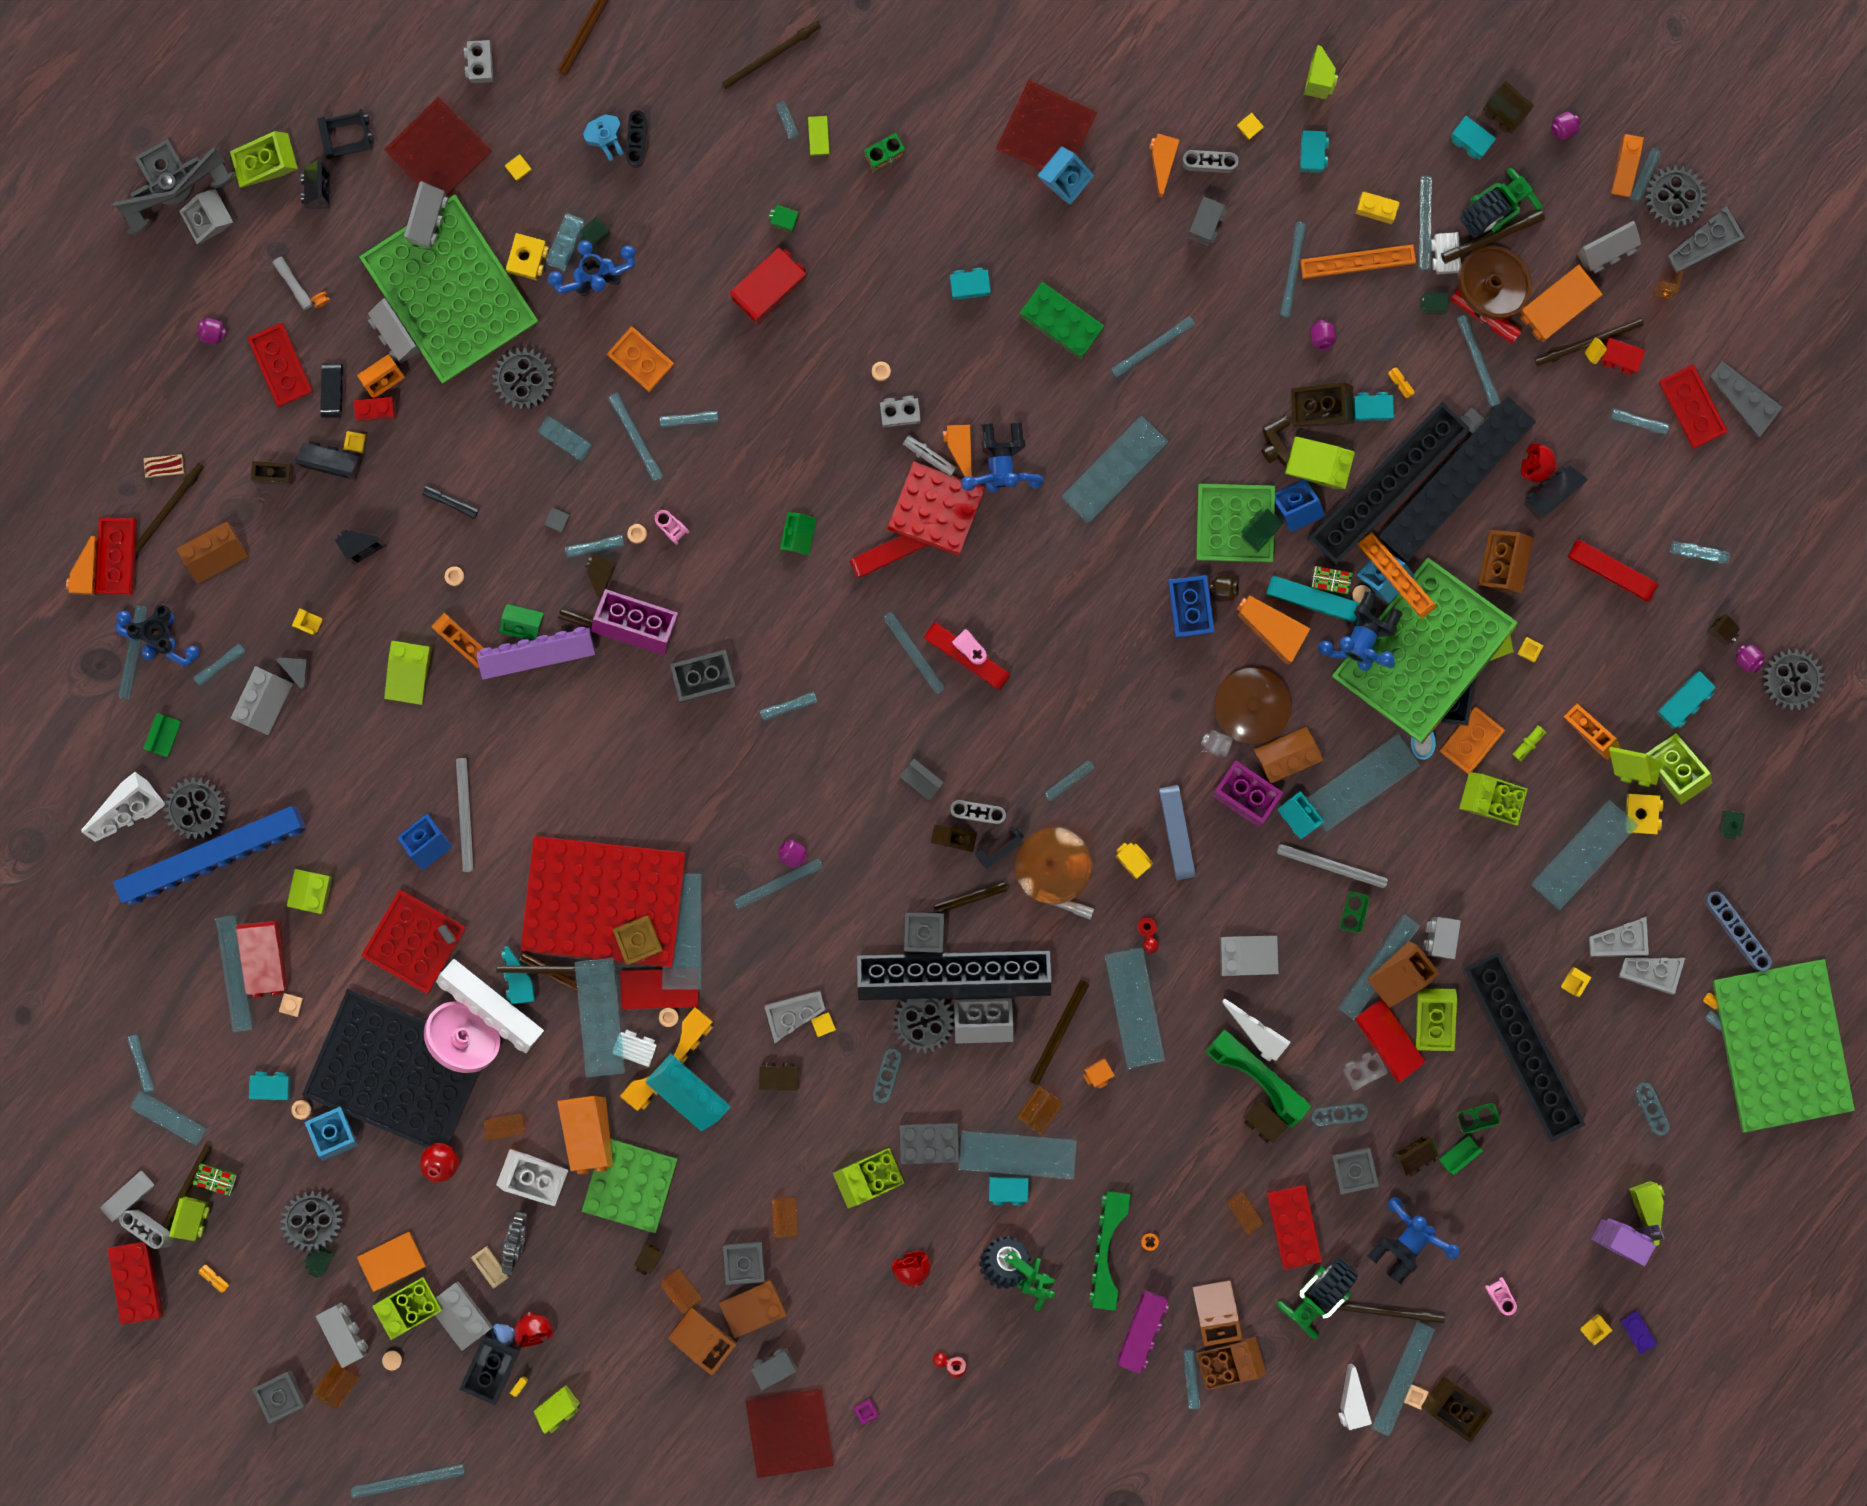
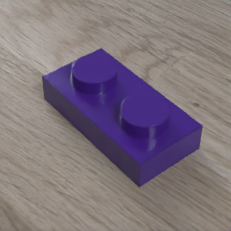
(1638, 1332)

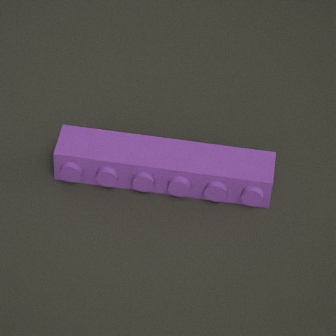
(535, 653)

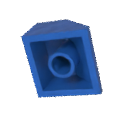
(1298, 505)
(424, 842)

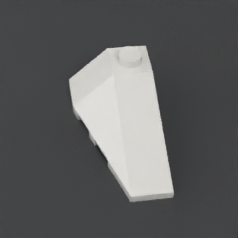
(128, 803)
(1264, 1038)

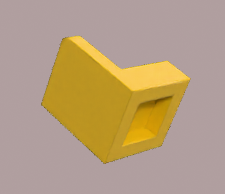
(307, 622)
(1575, 982)
(1596, 1329)

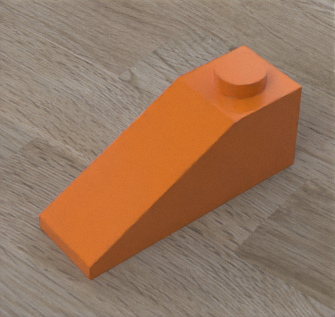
(1163, 155)
(1627, 165)
(959, 446)
(84, 571)
(458, 638)
(1591, 731)

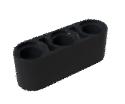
(636, 129)
(331, 390)

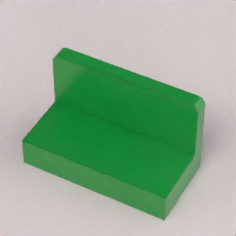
(798, 533)
(520, 622)
(162, 735)
(1460, 1155)

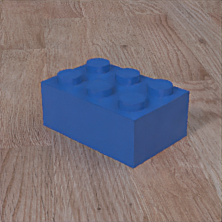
(1190, 606)

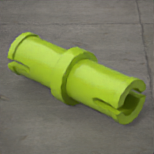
(1529, 743)

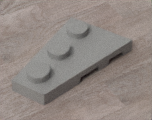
(1621, 941)
(1654, 973)
(792, 1013)

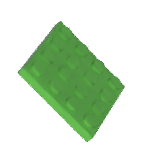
(1221, 517)
(633, 1188)

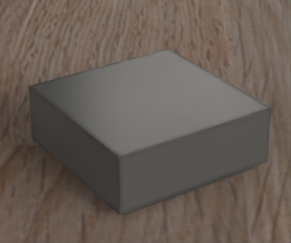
(1472, 420)
(557, 520)
(447, 935)

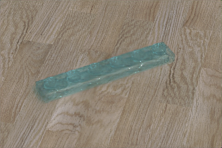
(233, 974)
(1362, 990)
(1402, 1378)

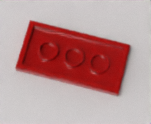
(280, 365)
(1692, 406)
(115, 556)
(644, 991)
(1390, 1040)

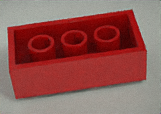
(1293, 1227)
(135, 1282)

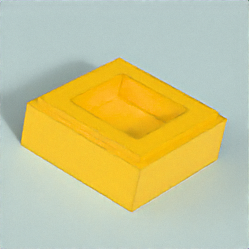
(1250, 126)
(518, 167)
(1595, 350)
(354, 442)
(1530, 649)
(823, 1024)
(519, 1386)

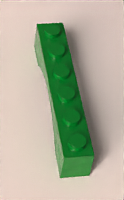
(1287, 1103)
(1115, 1210)

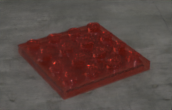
(1044, 124)
(438, 148)
(789, 1433)

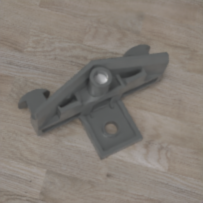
(170, 185)

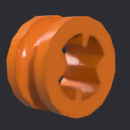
(320, 299)
(1143, 1242)

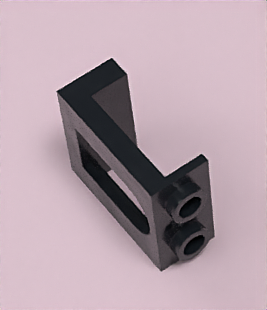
(356, 118)
(986, 863)

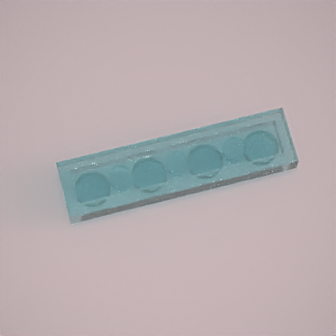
(168, 1118)

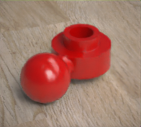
(1150, 944)
(941, 1360)

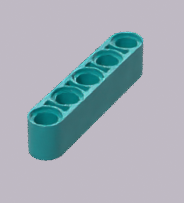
(1312, 599)

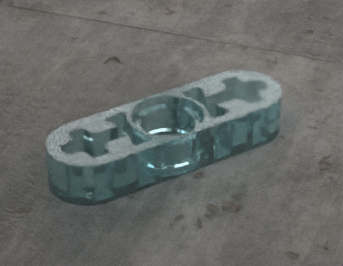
(878, 1088)
(1663, 1119)
(1325, 1121)

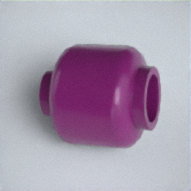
(1565, 125)
(211, 331)
(1323, 335)
(1750, 658)
(792, 854)

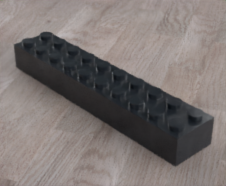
(1456, 480)
(1388, 484)
(954, 975)
(1523, 1047)

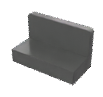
(921, 779)

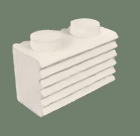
(1443, 243)
(638, 1049)

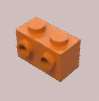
(380, 376)
(1098, 1074)

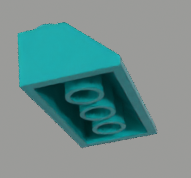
(687, 1093)

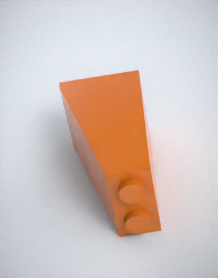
(1560, 303)
(1274, 628)
(586, 1133)

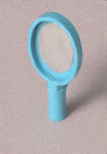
(1424, 750)

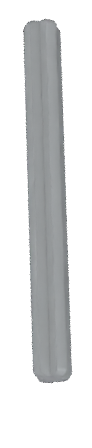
(464, 814)
(1332, 866)

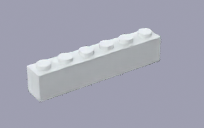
(489, 1006)

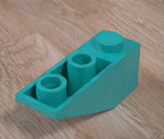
(520, 985)

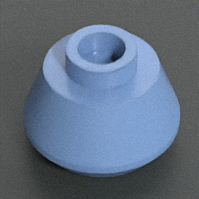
(502, 1334)

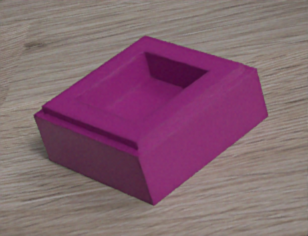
(866, 1412)

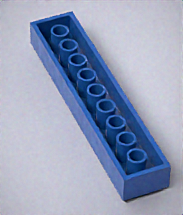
(209, 855)

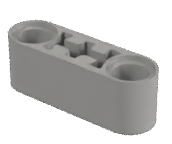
(1205, 167)
(982, 807)
(127, 1196)
(146, 1229)

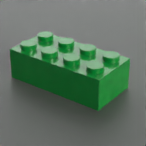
(1061, 320)

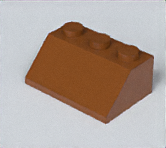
(212, 552)
(1505, 561)
(1288, 755)

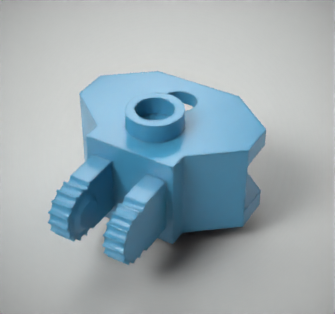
(605, 136)

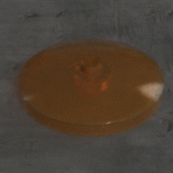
(1067, 875)

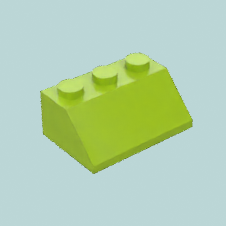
(1321, 75)

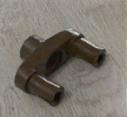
(1275, 447)

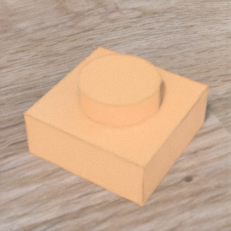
(291, 1005)

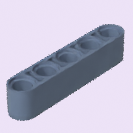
(1177, 832)
(1746, 936)

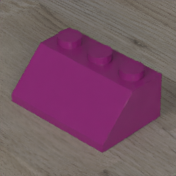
(1247, 794)

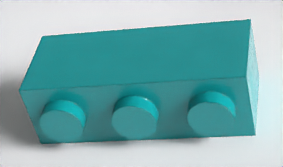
(1686, 700)

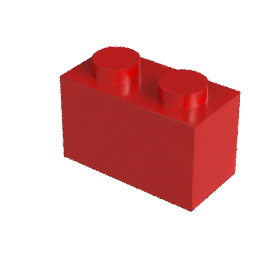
(1622, 356)
(374, 409)

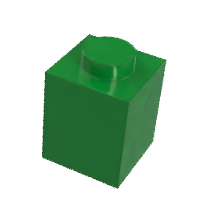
(783, 218)

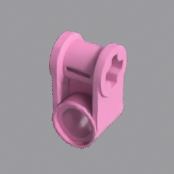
(671, 527)
(968, 645)
(1501, 1295)

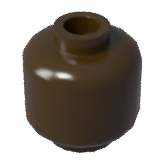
(1224, 589)

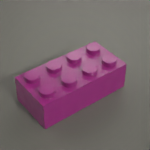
(634, 622)
(1142, 1331)

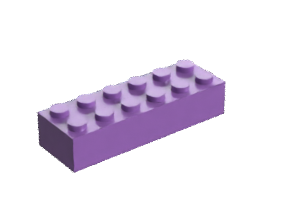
(1624, 1241)

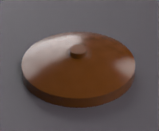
(1494, 282)
(1252, 706)

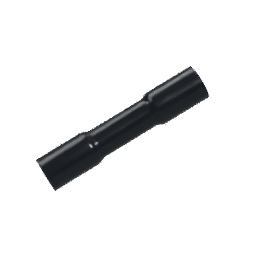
(461, 507)

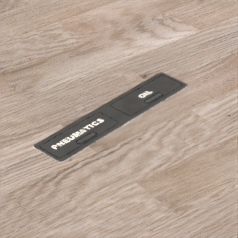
(1653, 1232)

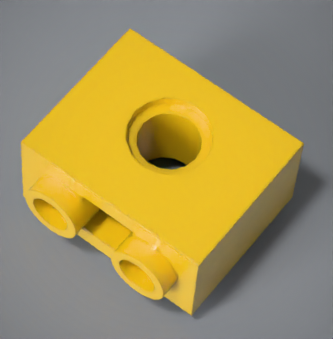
(532, 266)
(1651, 805)
(1133, 859)

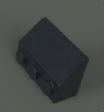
(329, 460)
(1554, 491)
(358, 545)
(1461, 710)

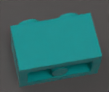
(1472, 138)
(1313, 151)
(970, 284)
(1373, 407)
(1300, 815)
(270, 1087)
(1008, 1190)

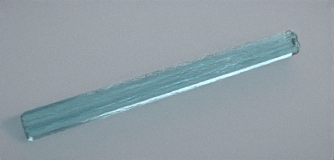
(408, 1481)

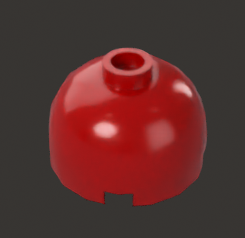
(1539, 463)
(439, 1163)
(912, 1269)
(531, 1330)

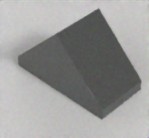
(296, 669)

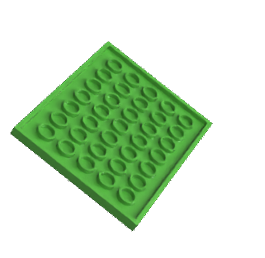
(452, 295)
(1432, 655)
(1783, 1045)

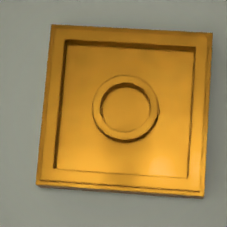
(637, 940)

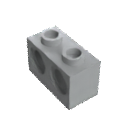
(483, 61)
(900, 417)

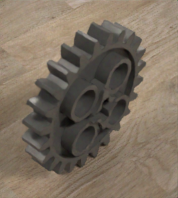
(1687, 183)
(535, 391)
(1776, 682)
(178, 814)
(929, 1039)
(323, 1233)
(514, 1243)

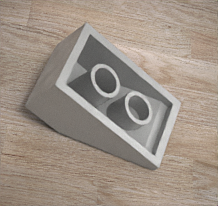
(1248, 955)

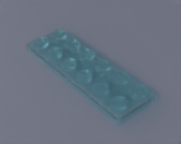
(1114, 469)
(1363, 782)
(1584, 854)
(688, 949)
(1134, 1008)
(599, 1017)
(1017, 1154)

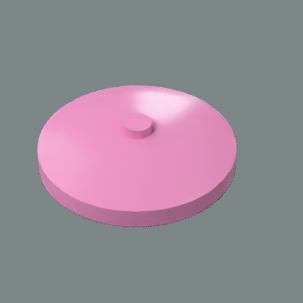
(460, 1038)

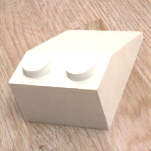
(531, 1177)
(1353, 1405)

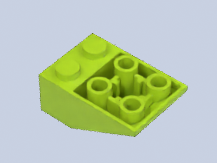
(1493, 798)
(868, 1178)
(407, 1308)
(555, 1409)

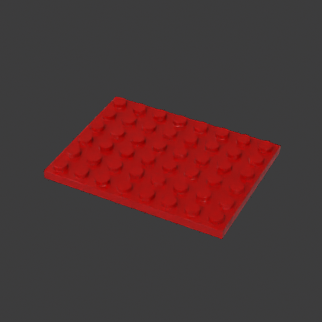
(591, 888)

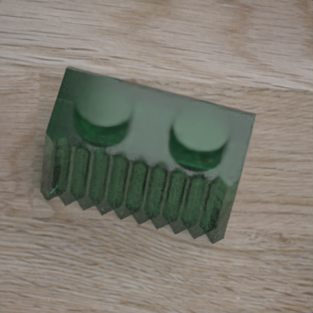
(1261, 530)

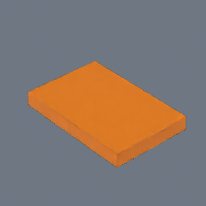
(640, 359)
(1472, 742)
(391, 1261)

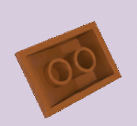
(753, 1308)

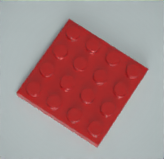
(935, 509)
(410, 942)

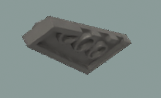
(1714, 237)
(1746, 398)

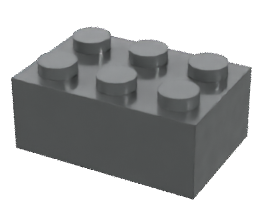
(703, 676)
(929, 1143)

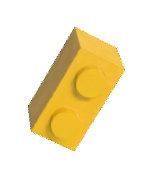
(1377, 207)

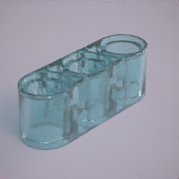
(565, 241)
(565, 438)

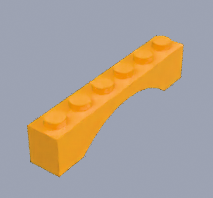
(693, 1027)

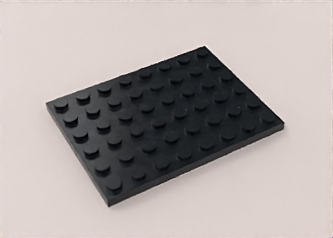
(385, 1075)

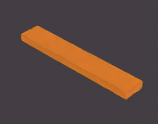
(1357, 261)
(1396, 575)

